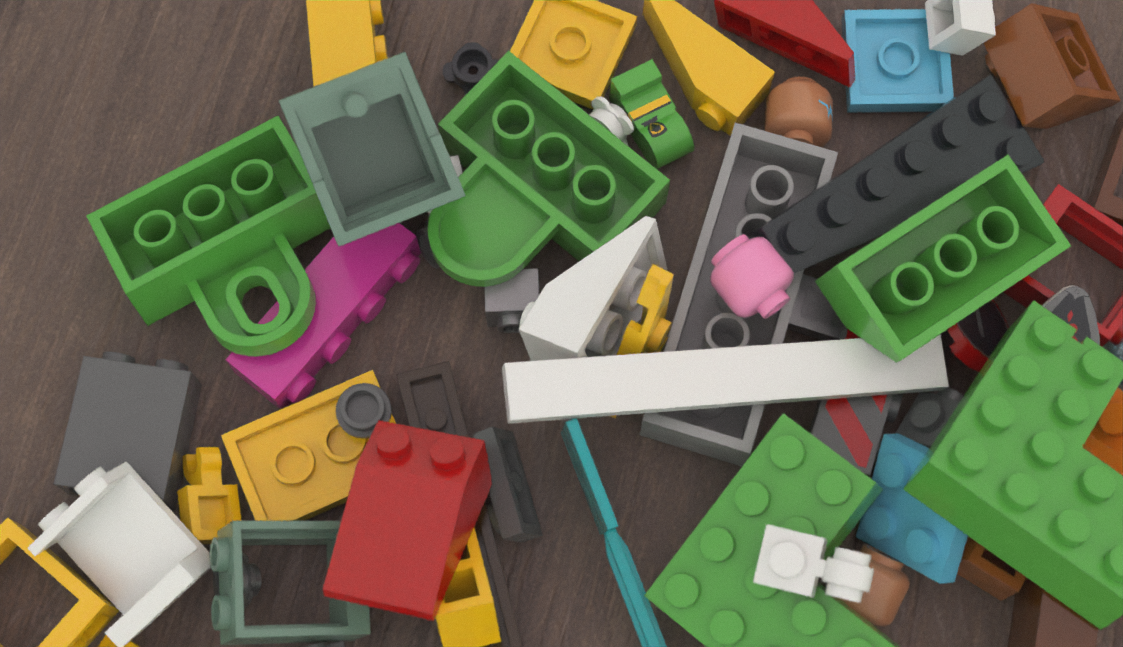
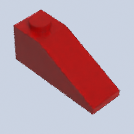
(792, 30)

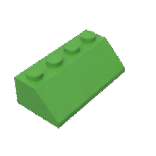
(944, 261)

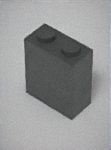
(130, 416)

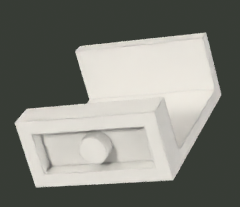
(126, 546)

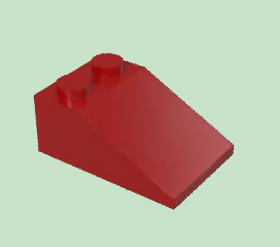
(408, 519)

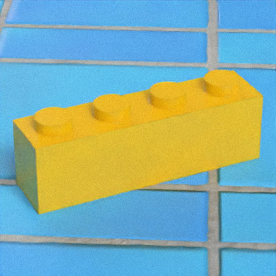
(344, 36)

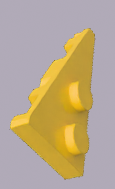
(652, 332)

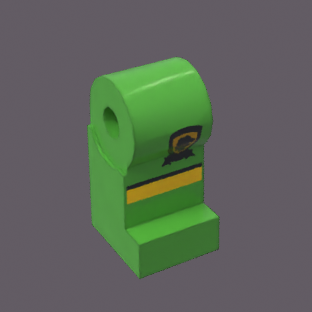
(657, 125)

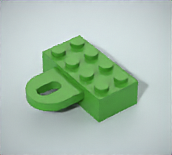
(217, 234)

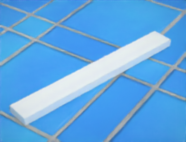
(714, 379)

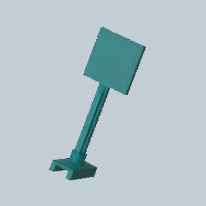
(616, 549)

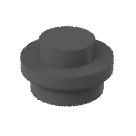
(361, 408)

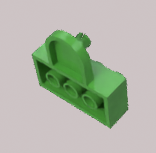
(532, 177)

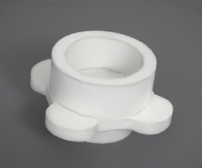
(612, 118)

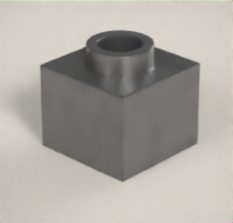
(508, 300)

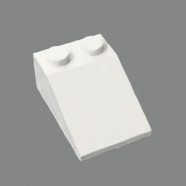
(595, 299)

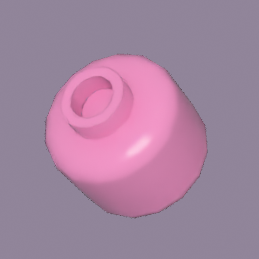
(751, 277)

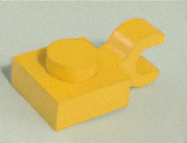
(206, 502)

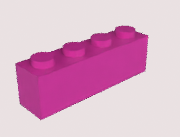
(348, 290)

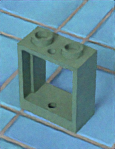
(347, 619)

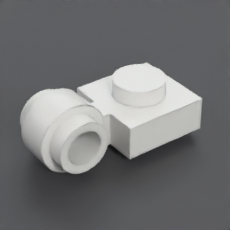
(796, 562)

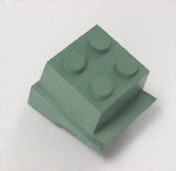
(371, 148)

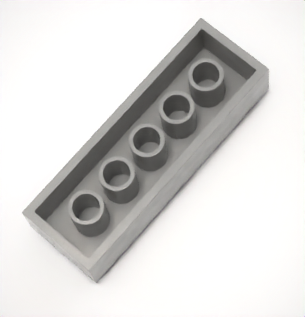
(755, 183)

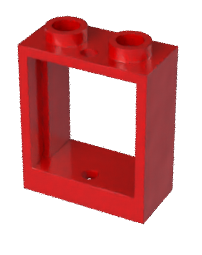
(1097, 233)

